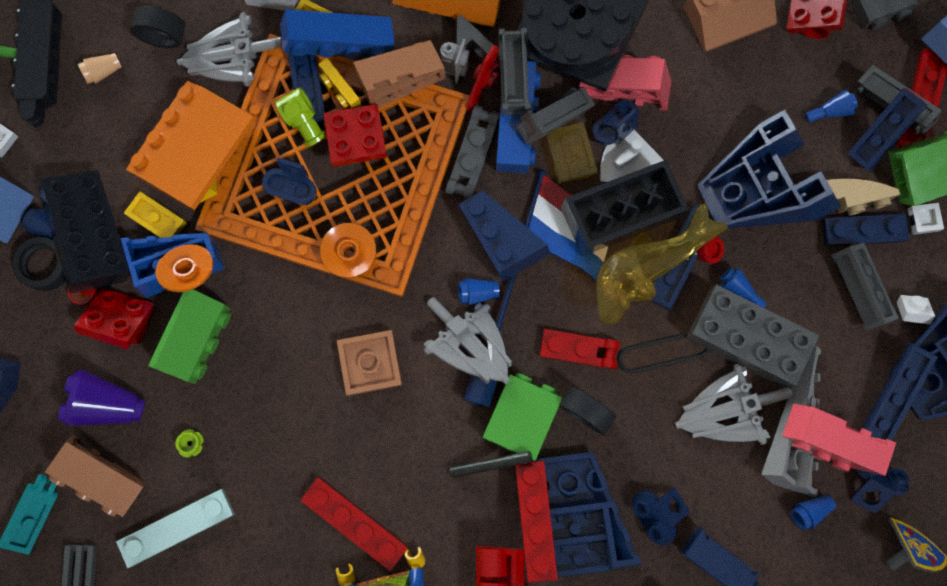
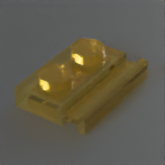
(571, 153)

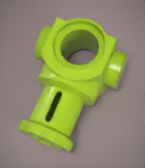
(299, 112)

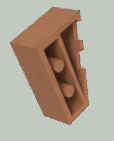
(399, 73)
(94, 477)

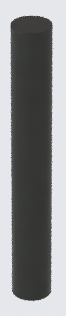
(491, 464)

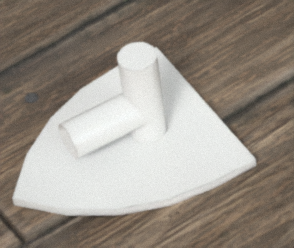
(626, 157)

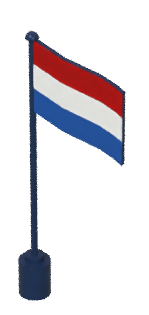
(550, 225)

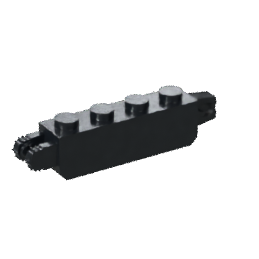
(36, 59)

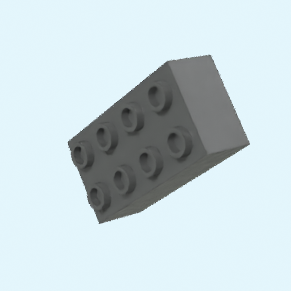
(752, 337)

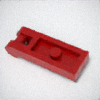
(579, 349)

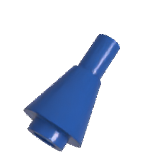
(840, 105)
(737, 283)

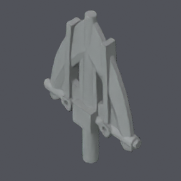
(204, 53)
(487, 363)
(703, 419)

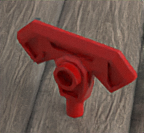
(485, 75)

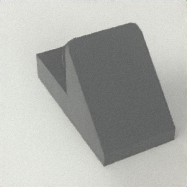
(474, 39)

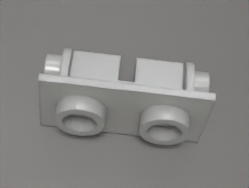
(455, 59)

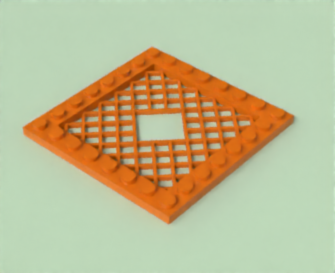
(387, 276)

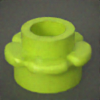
(182, 440)

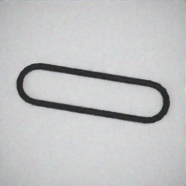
(658, 364)

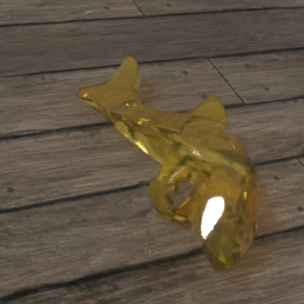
(630, 271)

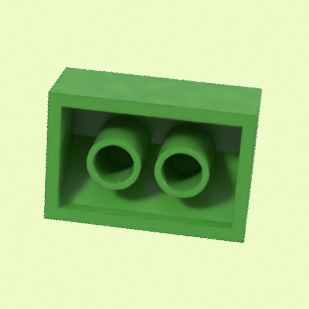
(190, 336)

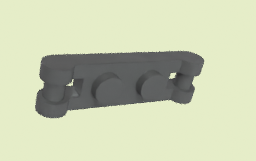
(473, 152)

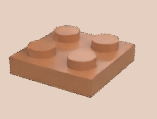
(369, 363)

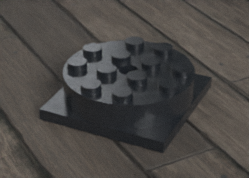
(583, 47)

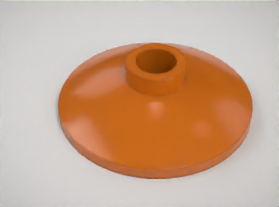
(344, 237)
(184, 268)

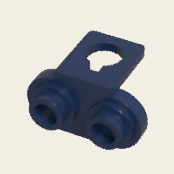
(616, 123)
(290, 183)
(892, 484)
(657, 516)

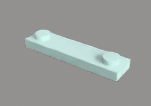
(175, 528)

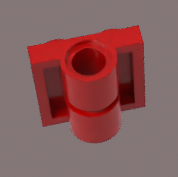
(816, 17)
(355, 135)
(115, 318)
(499, 566)

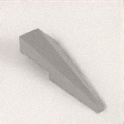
(786, 464)

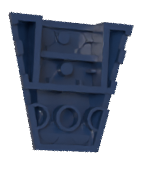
(585, 518)

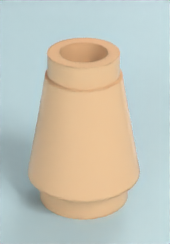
(99, 67)

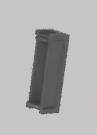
(513, 72)
(884, 88)
(555, 115)
(865, 286)

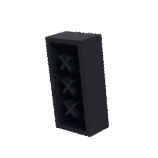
(624, 207)
(83, 231)

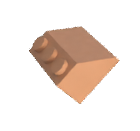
(728, 20)

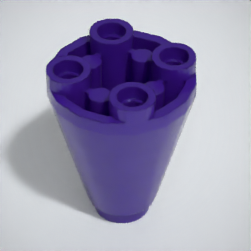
(98, 402)

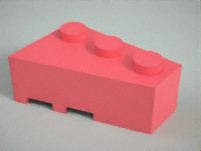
(637, 80)
(836, 442)

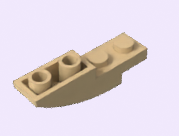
(857, 194)

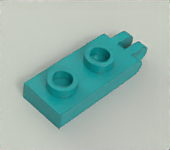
(29, 516)

